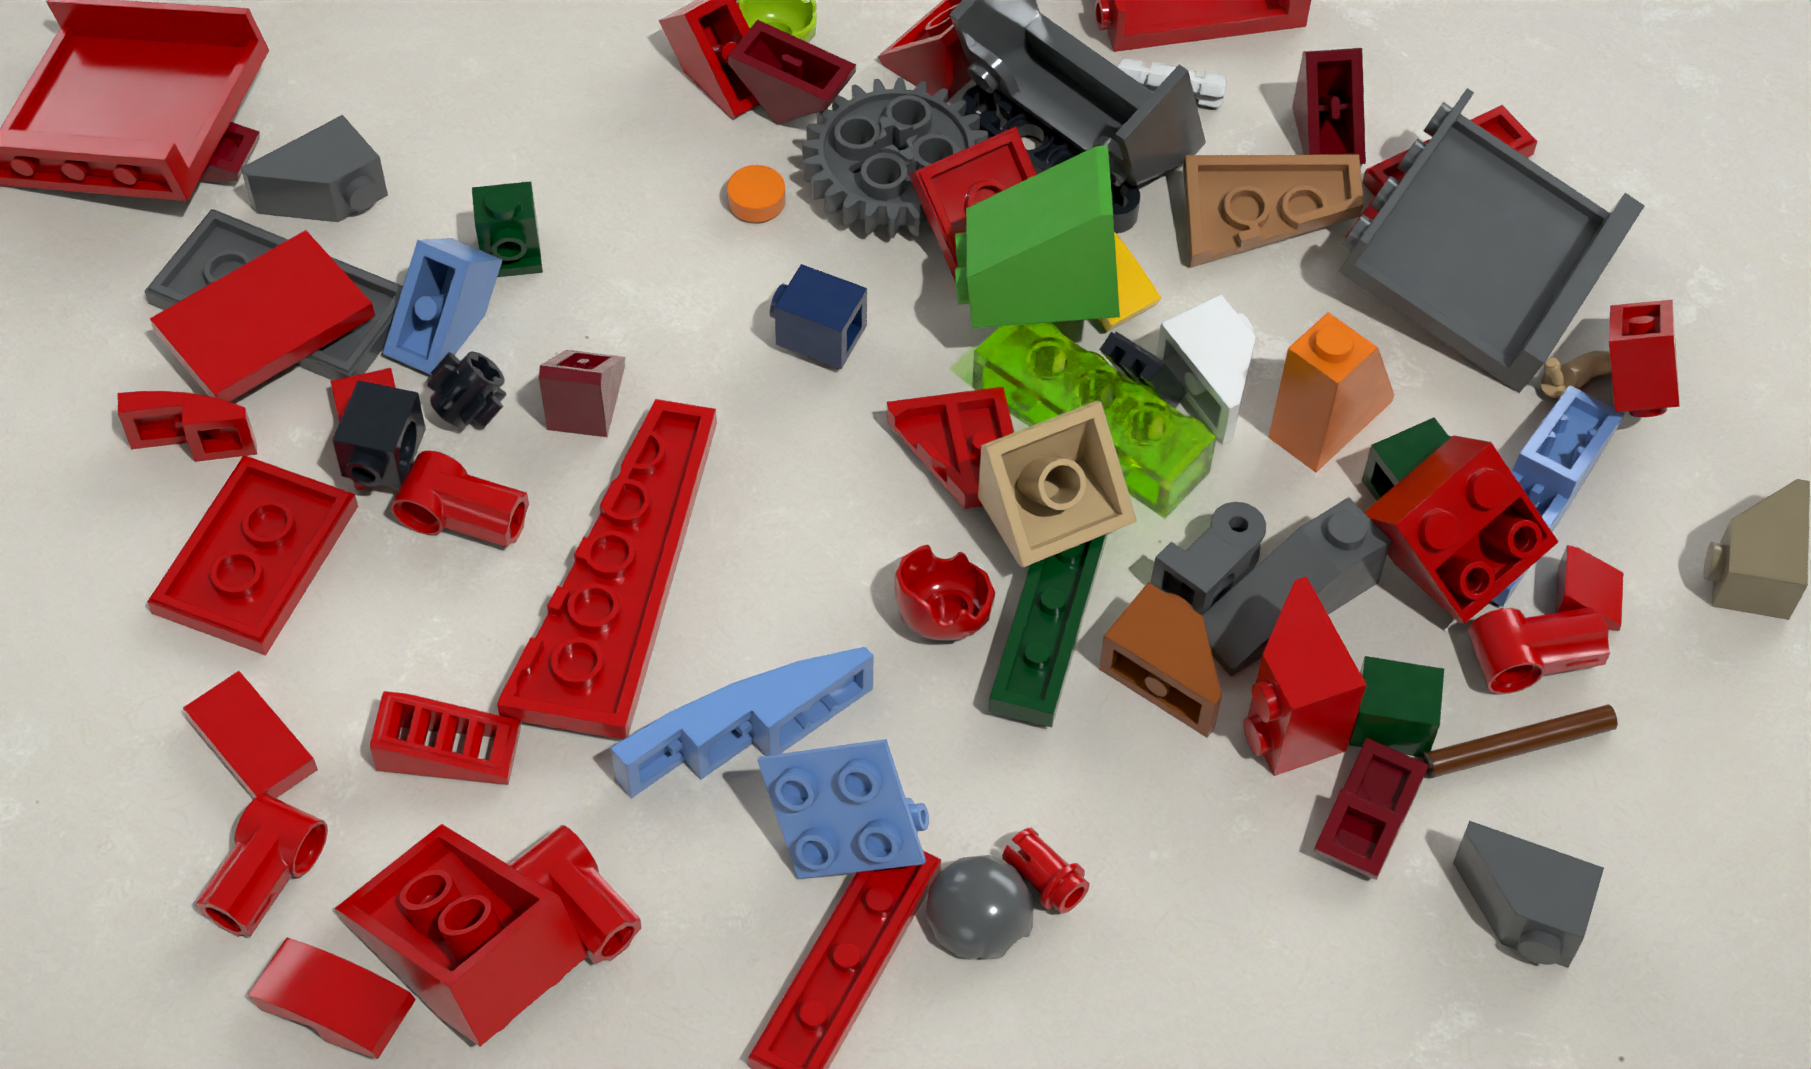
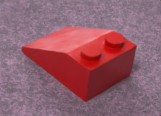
(465, 932)

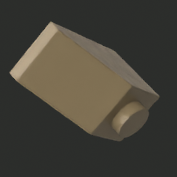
(1763, 555)

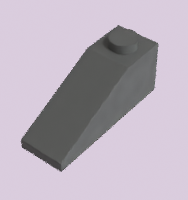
(1336, 551)

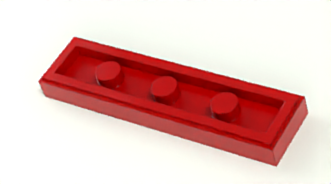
(843, 967)

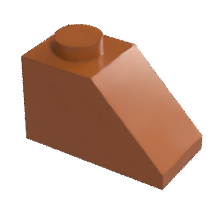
(1165, 657)

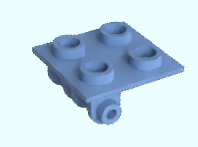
(844, 809)

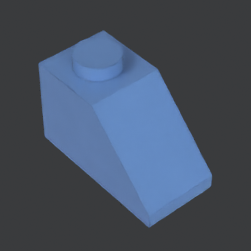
(440, 301)

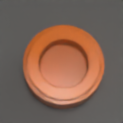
(756, 193)

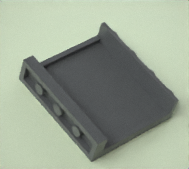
(1484, 246)

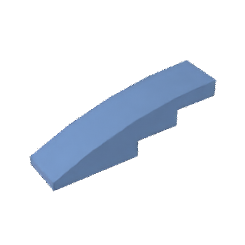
(1562, 457)
(764, 710)

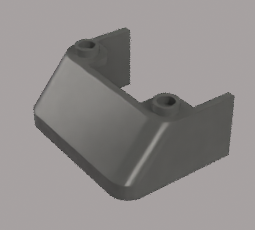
(1078, 89)

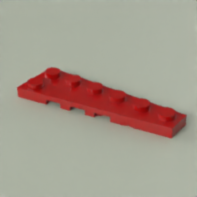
(605, 618)

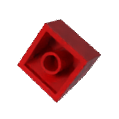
(1303, 688)

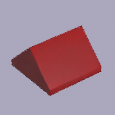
(930, 52)

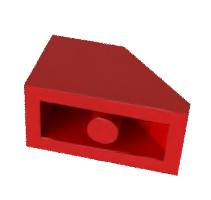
(702, 39)
(1643, 358)

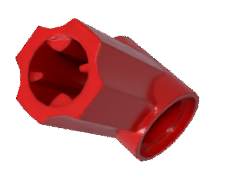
(443, 495)
(1521, 650)
(269, 849)
(596, 910)

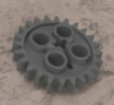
(870, 144)

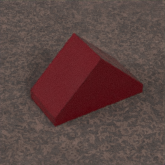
(788, 73)
(1331, 103)
(580, 391)

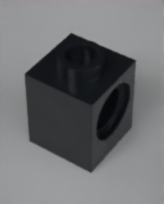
(379, 434)

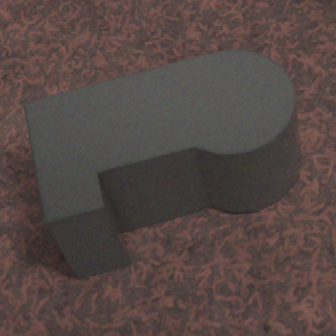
(1215, 559)

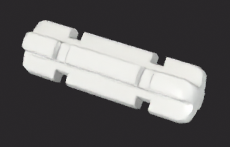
(1208, 89)

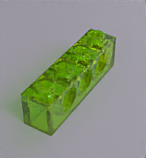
(1053, 375)

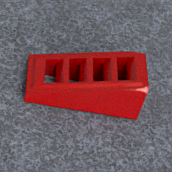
(426, 714)

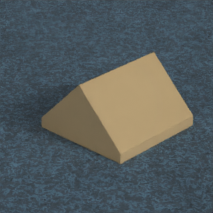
(1055, 484)

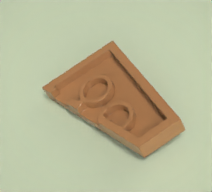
(1263, 199)

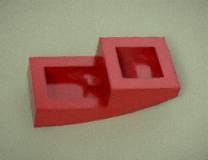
(206, 423)
(333, 996)

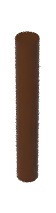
(1520, 741)

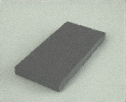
(227, 243)

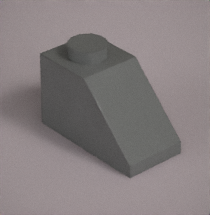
(317, 175)
(1529, 892)

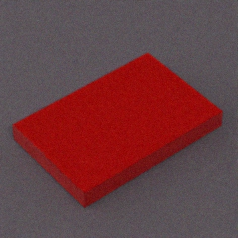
(262, 317)
(253, 555)

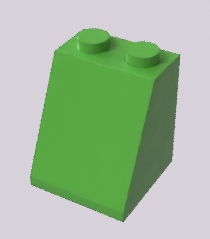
(1042, 248)

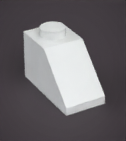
(1211, 356)

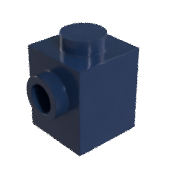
(819, 315)

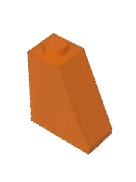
(1328, 392)

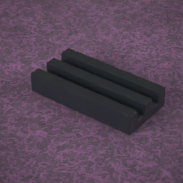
(1143, 368)

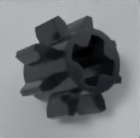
(467, 389)

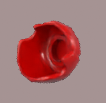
(942, 595)

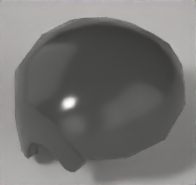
(979, 907)

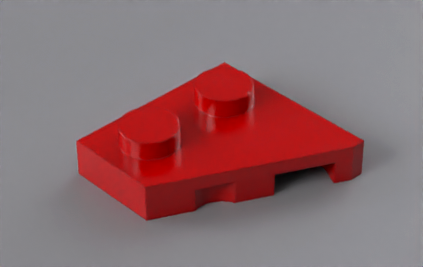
(949, 434)

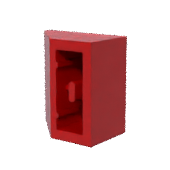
(1462, 526)

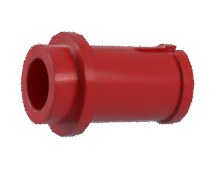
(1057, 881)

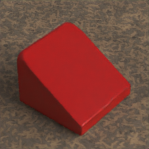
(1589, 582)

